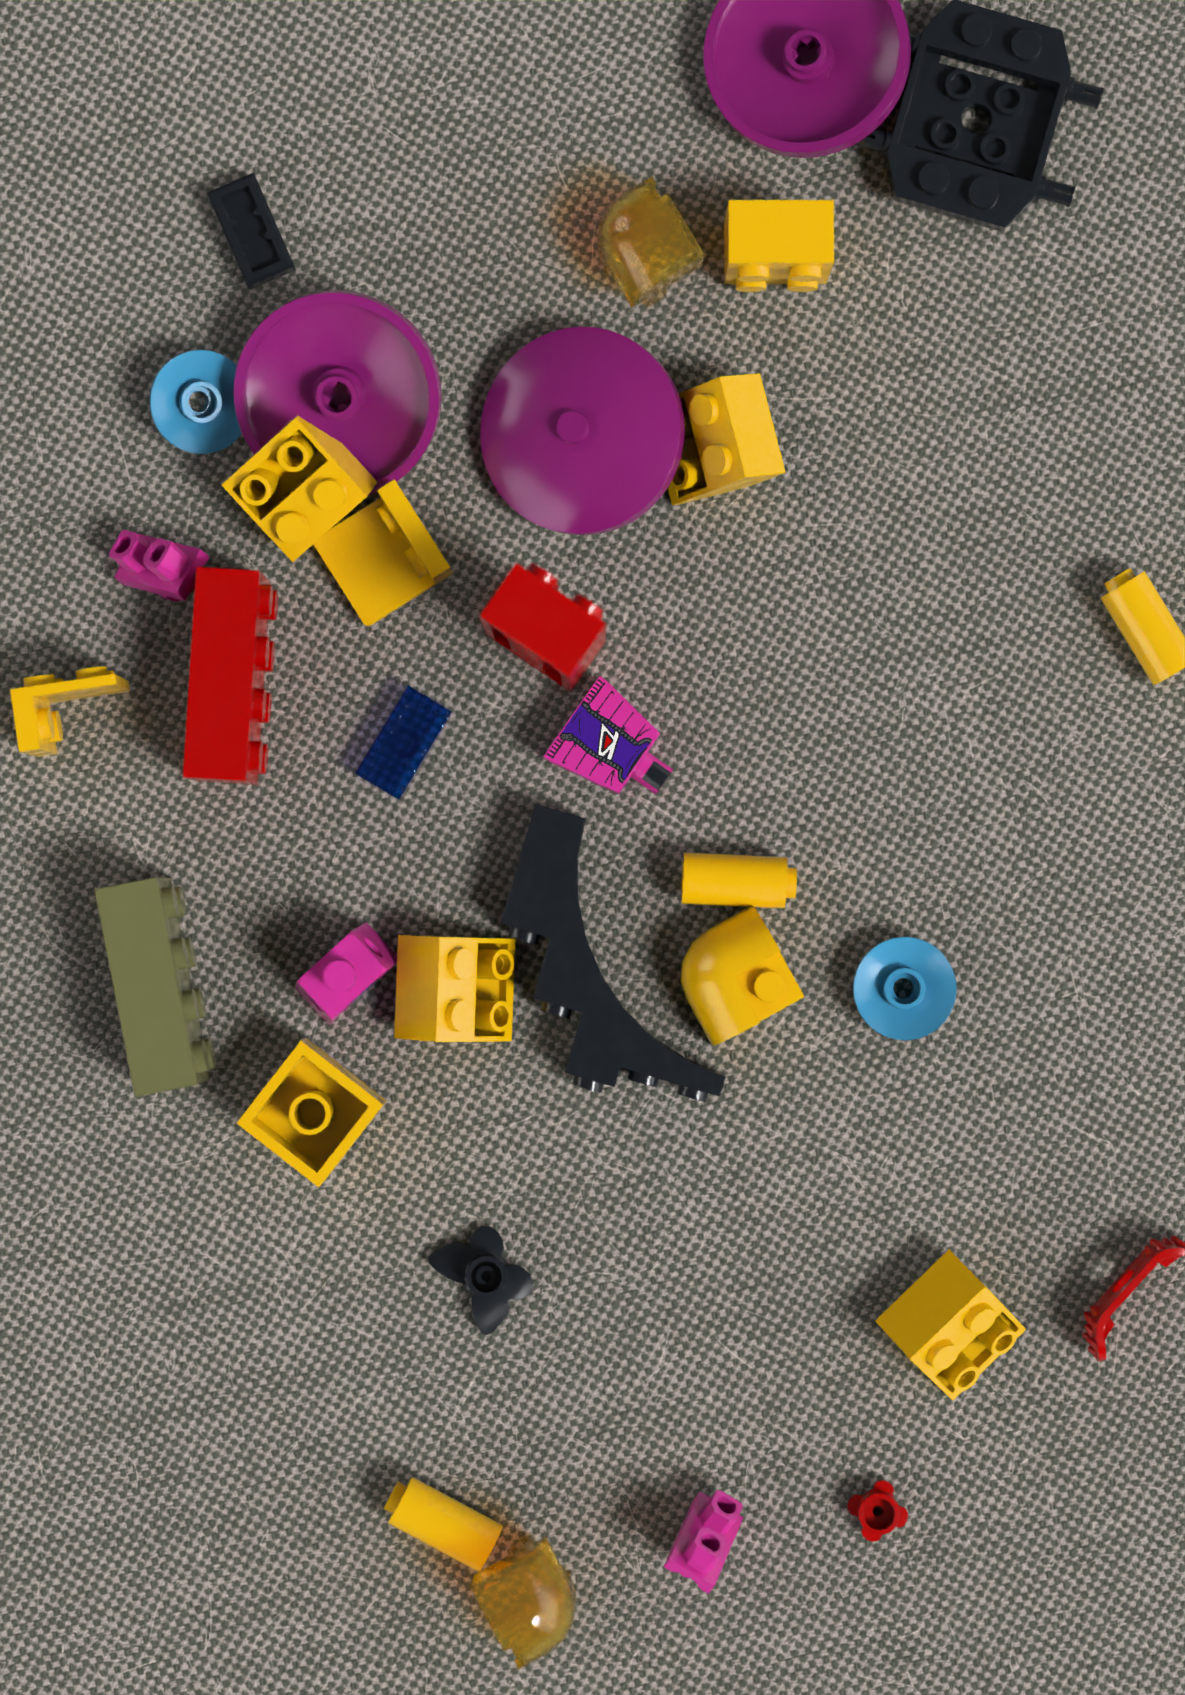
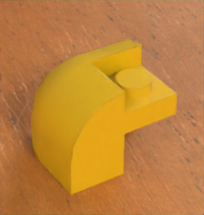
(736, 976)

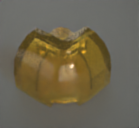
(646, 244)
(527, 1599)

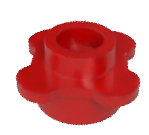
(877, 1525)

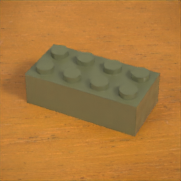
(154, 985)

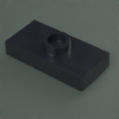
(251, 231)

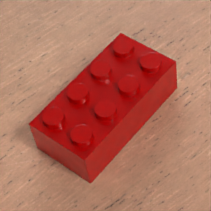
(544, 625)
(228, 676)

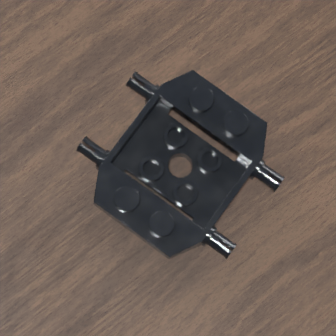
(991, 173)

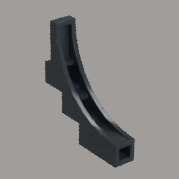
(607, 1037)

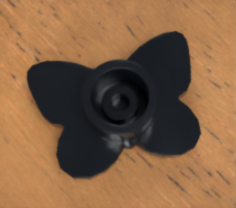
(484, 1275)

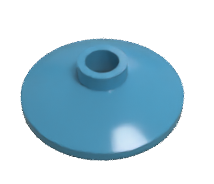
(192, 430)
(931, 993)

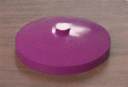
(806, 71)
(347, 371)
(582, 431)

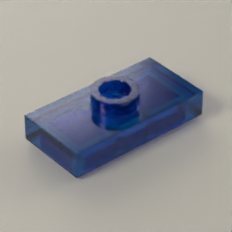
(404, 742)

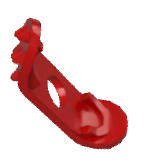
(1098, 1319)

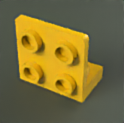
(383, 556)
(35, 722)

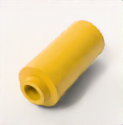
(1146, 624)
(737, 880)
(442, 1522)

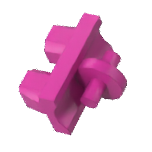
(156, 565)
(705, 1538)

